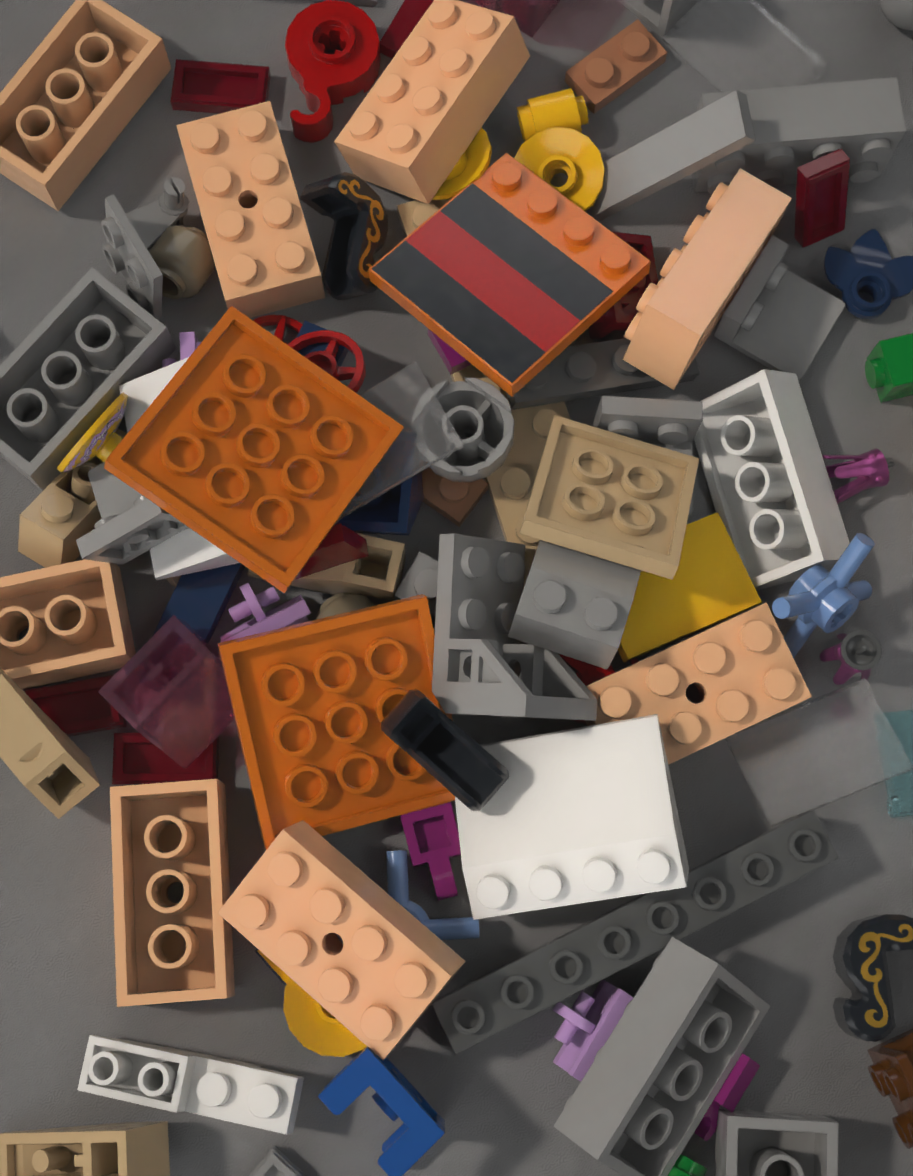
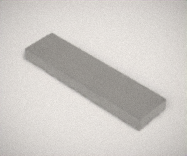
(674, 153)

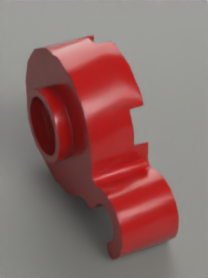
(330, 77)

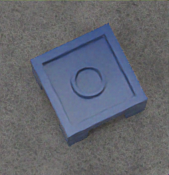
(397, 1099)

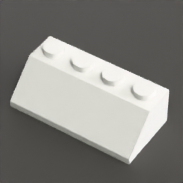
(770, 478)

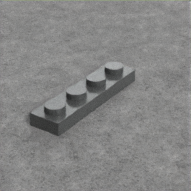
(587, 373)

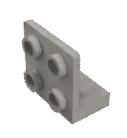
(778, 315)
(654, 421)
(128, 522)

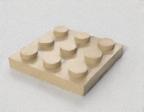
(611, 497)

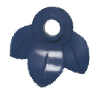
(868, 270)

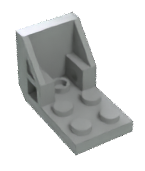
(475, 658)

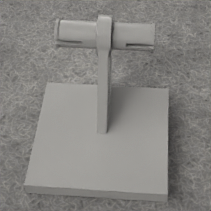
(134, 234)

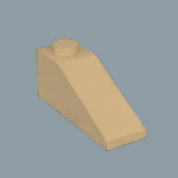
(87, 1150)

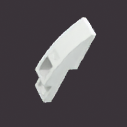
(191, 1083)

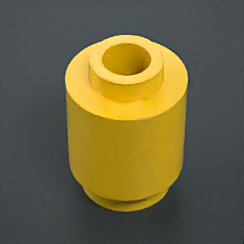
(550, 111)

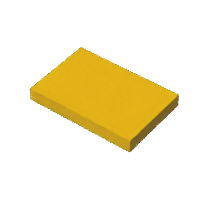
(704, 591)

